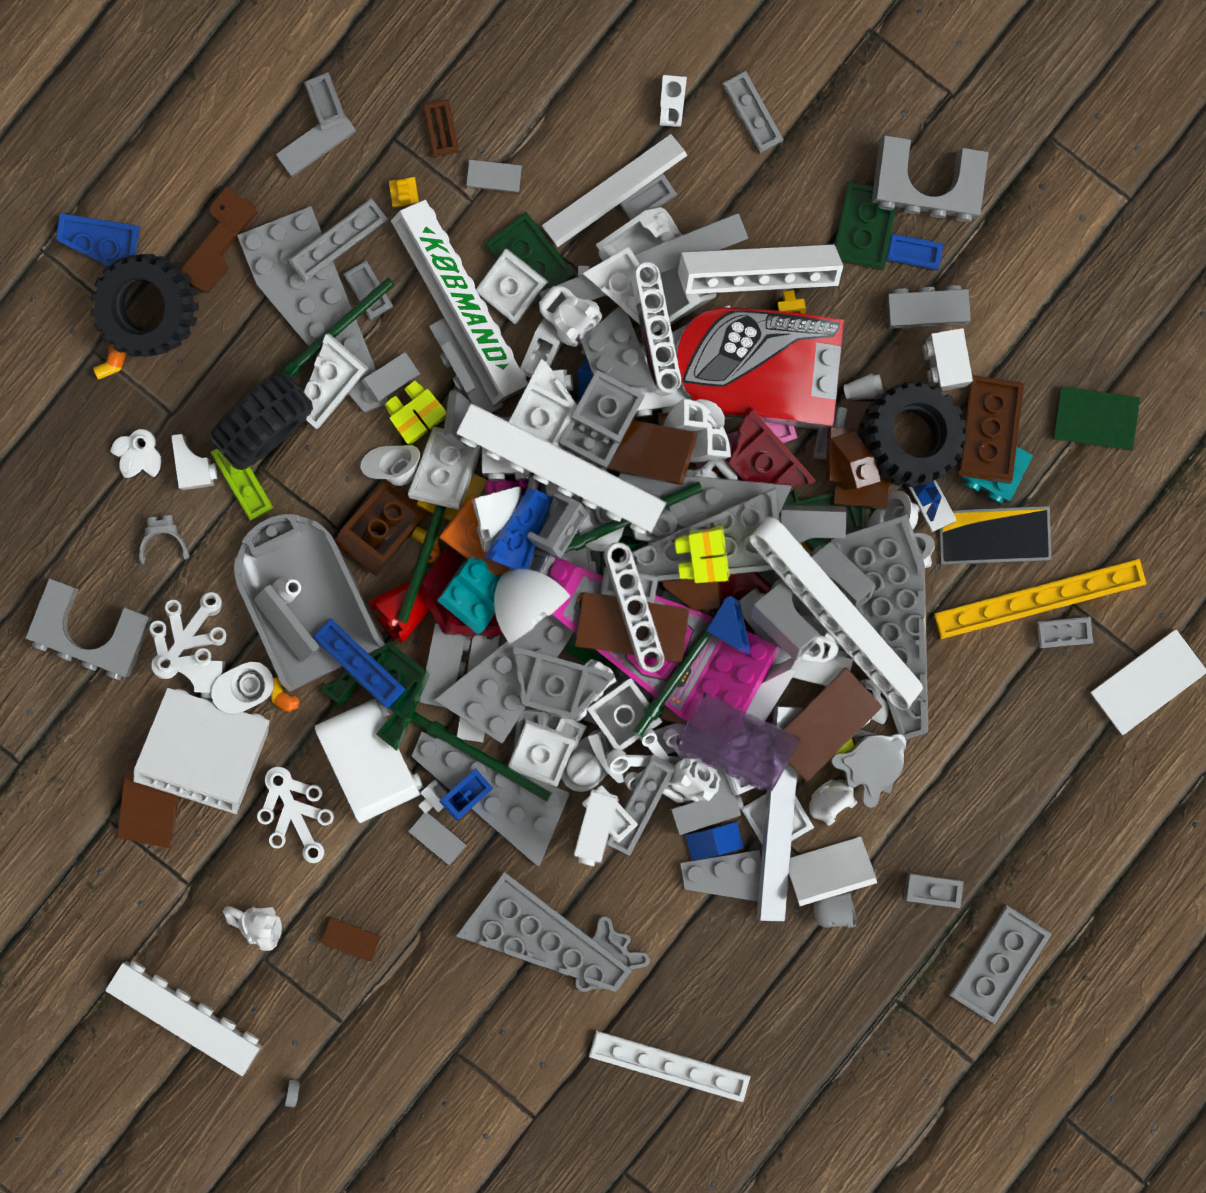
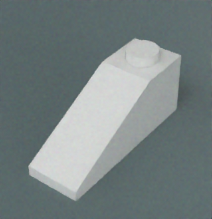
(772, 688)

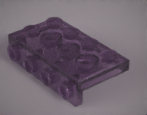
(737, 742)

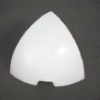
(711, 440)
(493, 513)
(524, 600)

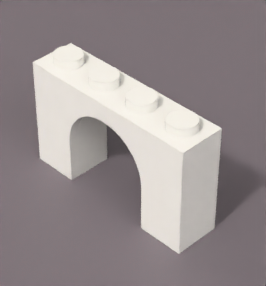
(595, 827)

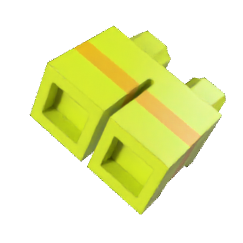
(404, 417)
(707, 553)

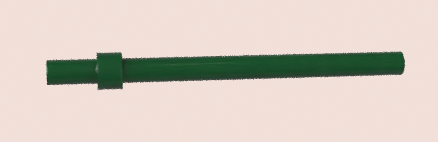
(294, 366)
(579, 541)
(421, 564)
(653, 710)
(437, 730)

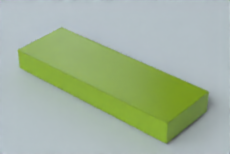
(245, 487)

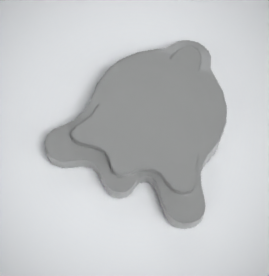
(873, 763)
(617, 945)

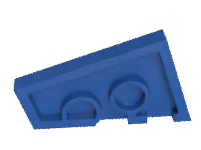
(98, 238)
(512, 545)

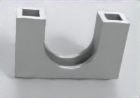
(894, 188)
(812, 522)
(781, 620)
(51, 631)
(703, 813)

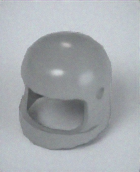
(835, 911)

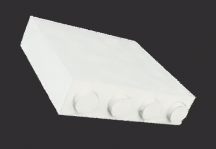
(201, 751)

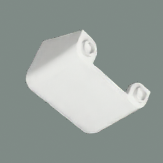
(645, 232)
(365, 765)

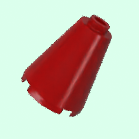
(389, 606)

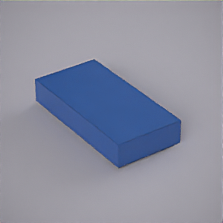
(914, 252)

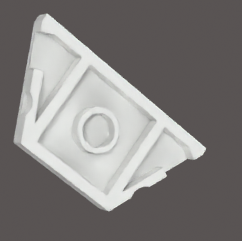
(544, 406)

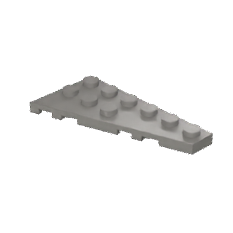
(716, 496)

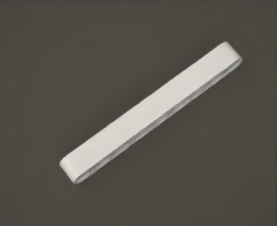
(836, 613)

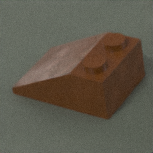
(380, 527)
(146, 812)

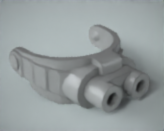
(158, 527)

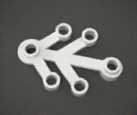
(186, 638)
(620, 762)
(293, 810)

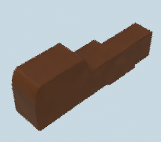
(206, 264)

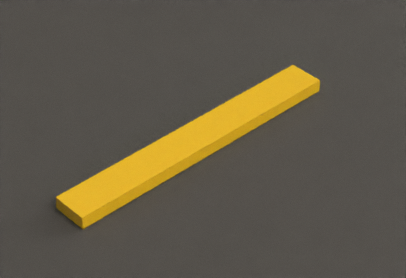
(1039, 599)

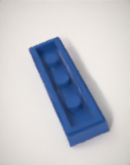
(359, 663)

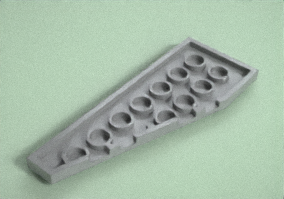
(309, 305)
(898, 604)

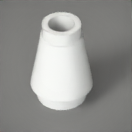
(864, 388)
(281, 587)

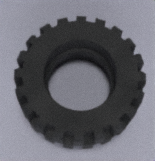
(112, 312)
(938, 414)
(261, 421)

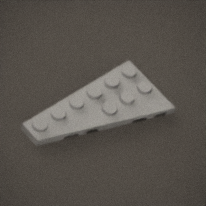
(738, 523)
(491, 691)
(508, 807)
(531, 930)

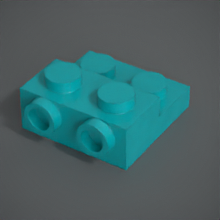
(1002, 491)
(471, 594)

